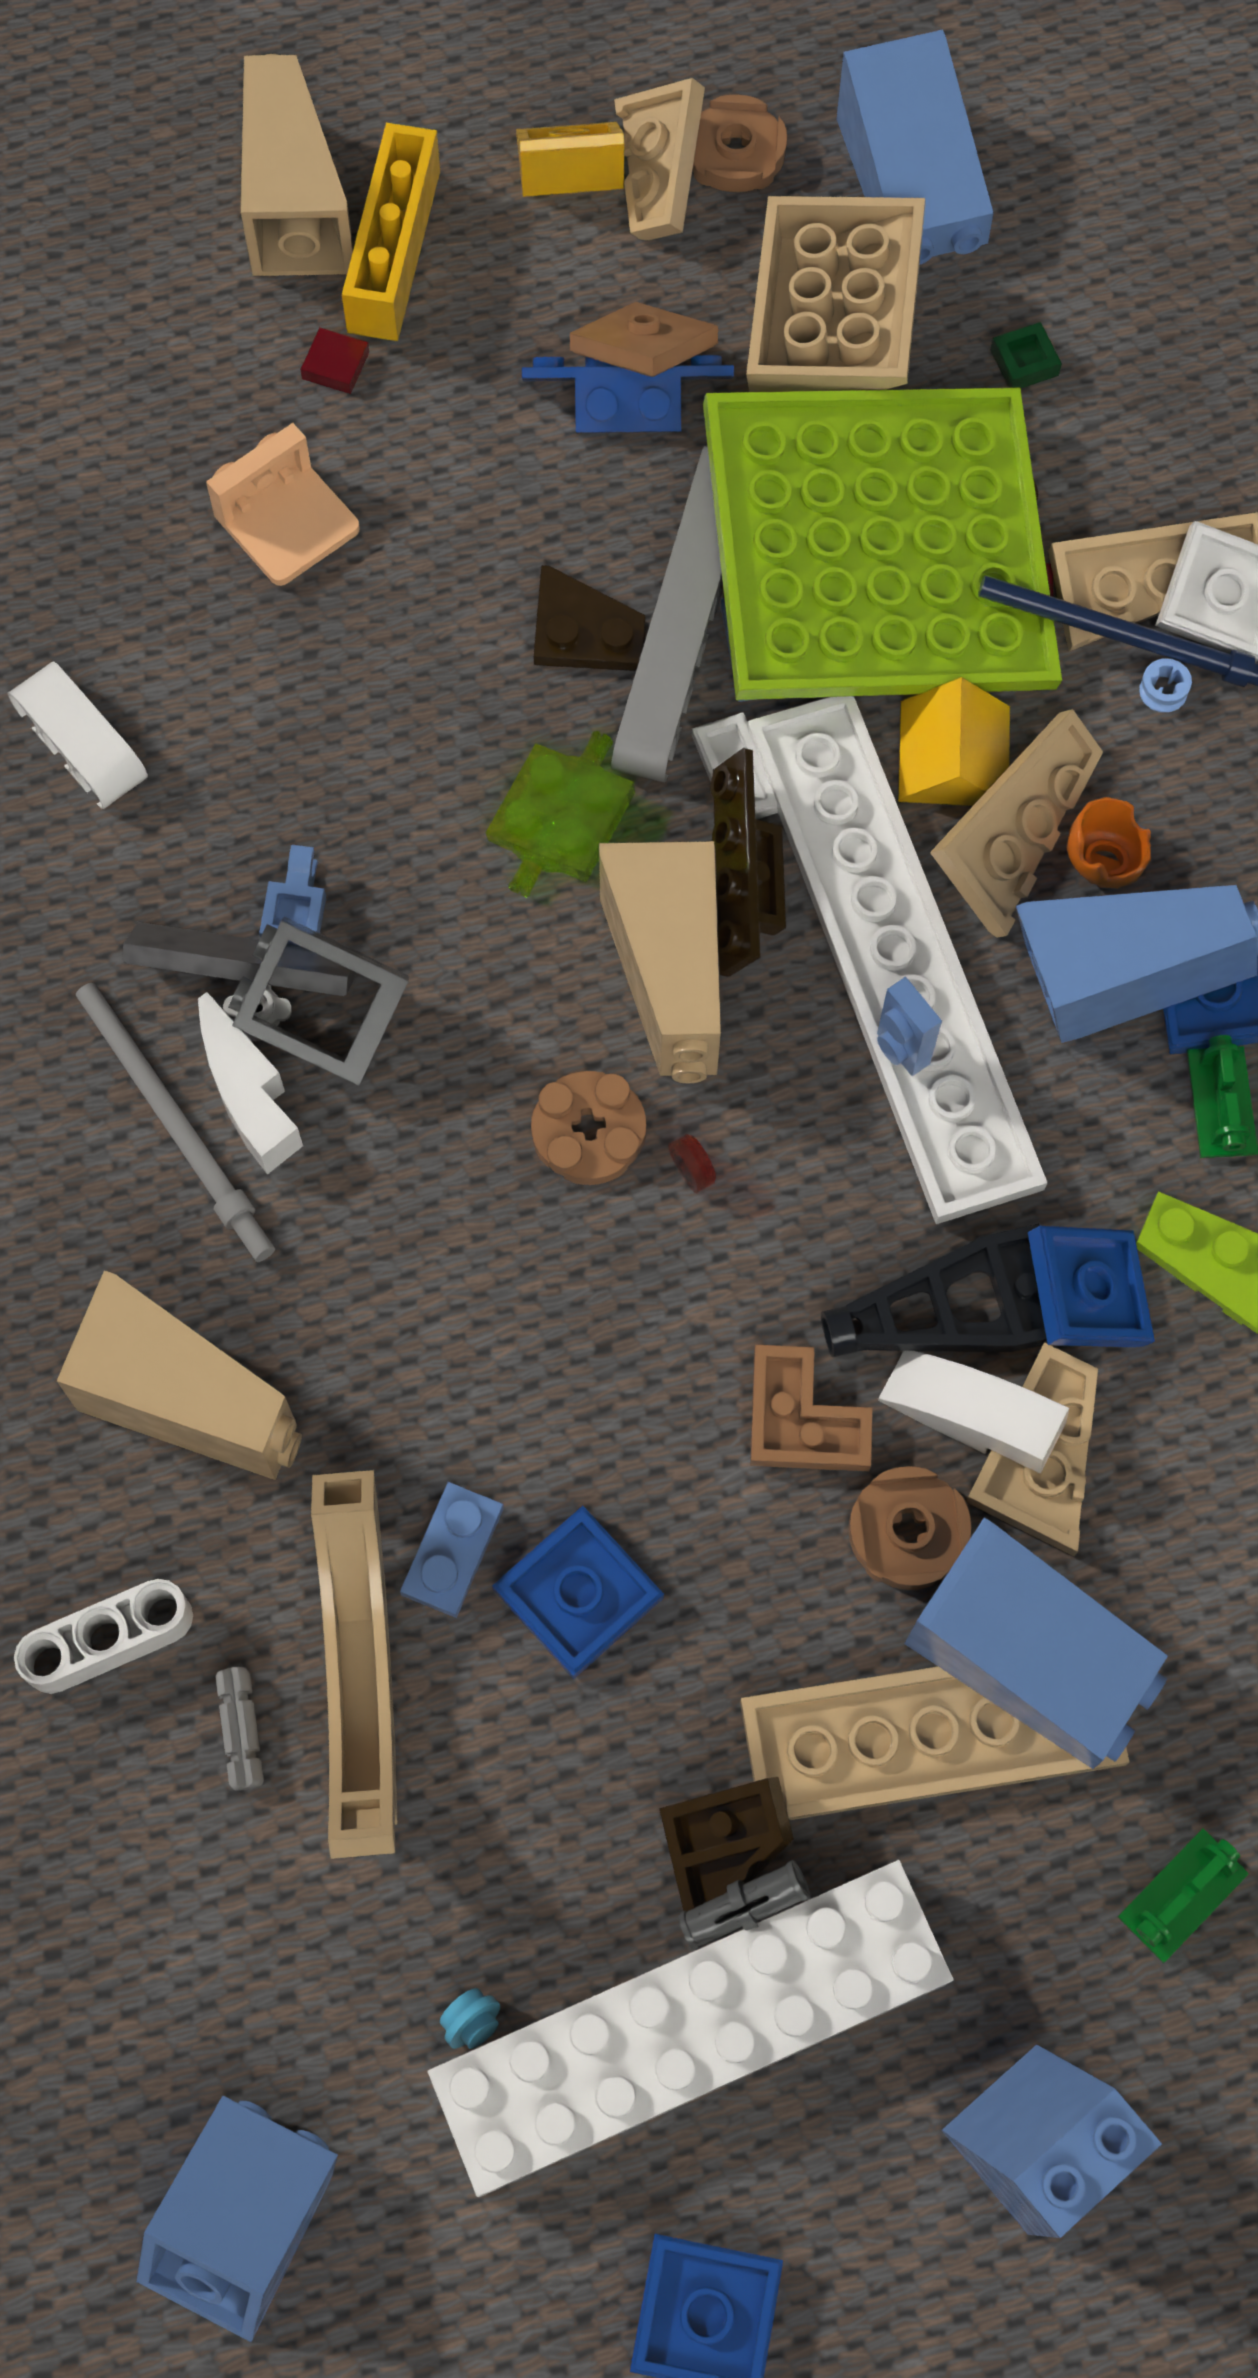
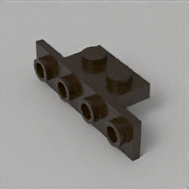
(747, 866)

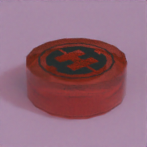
(692, 1162)

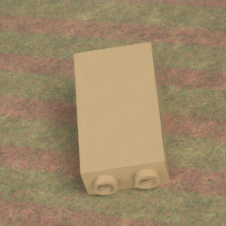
(289, 184)
(665, 933)
(172, 1384)

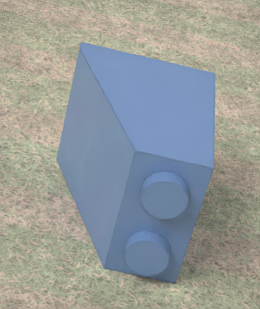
(235, 2216)

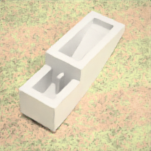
(247, 1088)
(976, 1408)

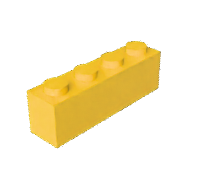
(391, 232)

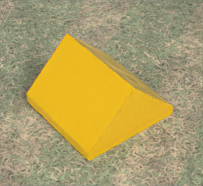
(571, 158)
(952, 744)

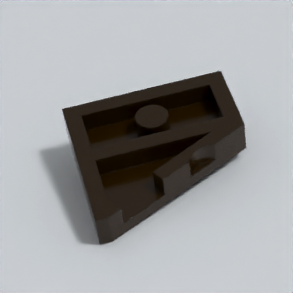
(584, 626)
(725, 1838)

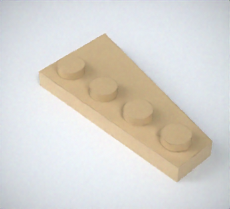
(1127, 570)
(1017, 820)

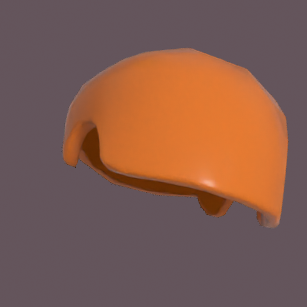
(1109, 827)

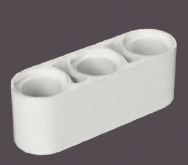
(80, 733)
(75, 1633)

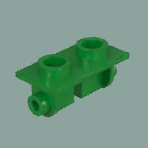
(1222, 1099)
(1184, 1894)

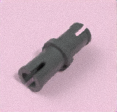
(706, 1923)

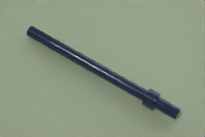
(1235, 667)

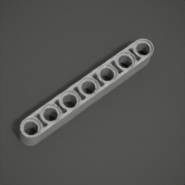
(674, 639)

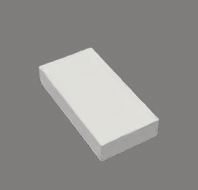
(722, 740)

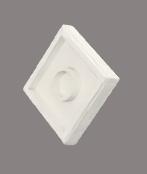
(1214, 591)

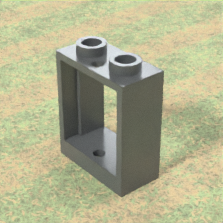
(373, 1025)

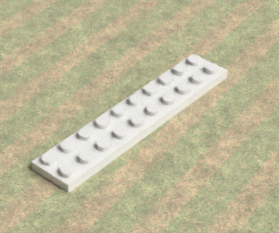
(886, 927)

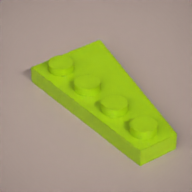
(1205, 1255)

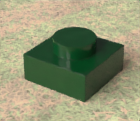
(1025, 356)

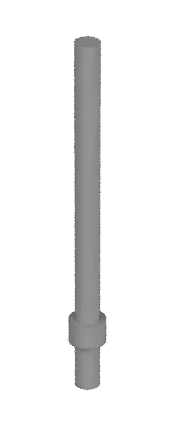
(231, 1204)

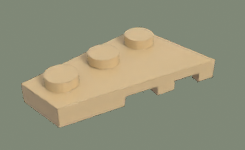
(660, 154)
(1047, 1501)

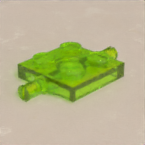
(560, 812)

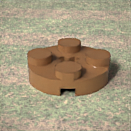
(739, 168)
(568, 1151)
(931, 1502)

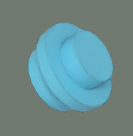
(470, 2019)

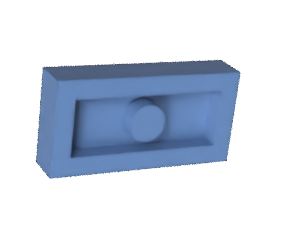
(907, 1027)
(452, 1549)

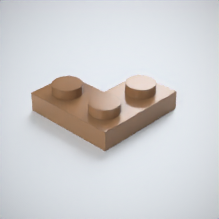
(794, 1431)

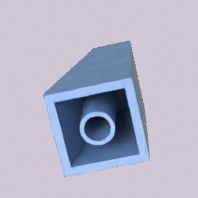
(914, 138)
(1136, 952)
(1038, 1647)
(1050, 2141)

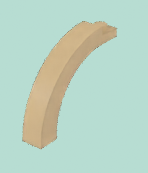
(356, 1665)

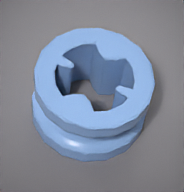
(1175, 672)

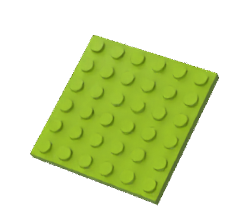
(865, 539)

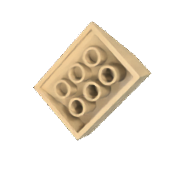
(835, 294)

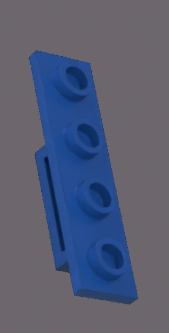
(623, 400)

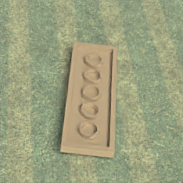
(893, 1743)

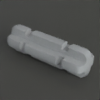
(239, 1728)

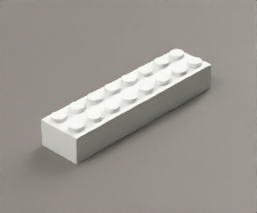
(688, 2028)

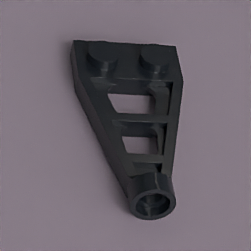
(1000, 1255)

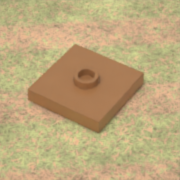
(643, 339)

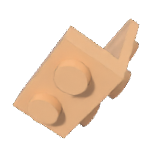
(280, 507)

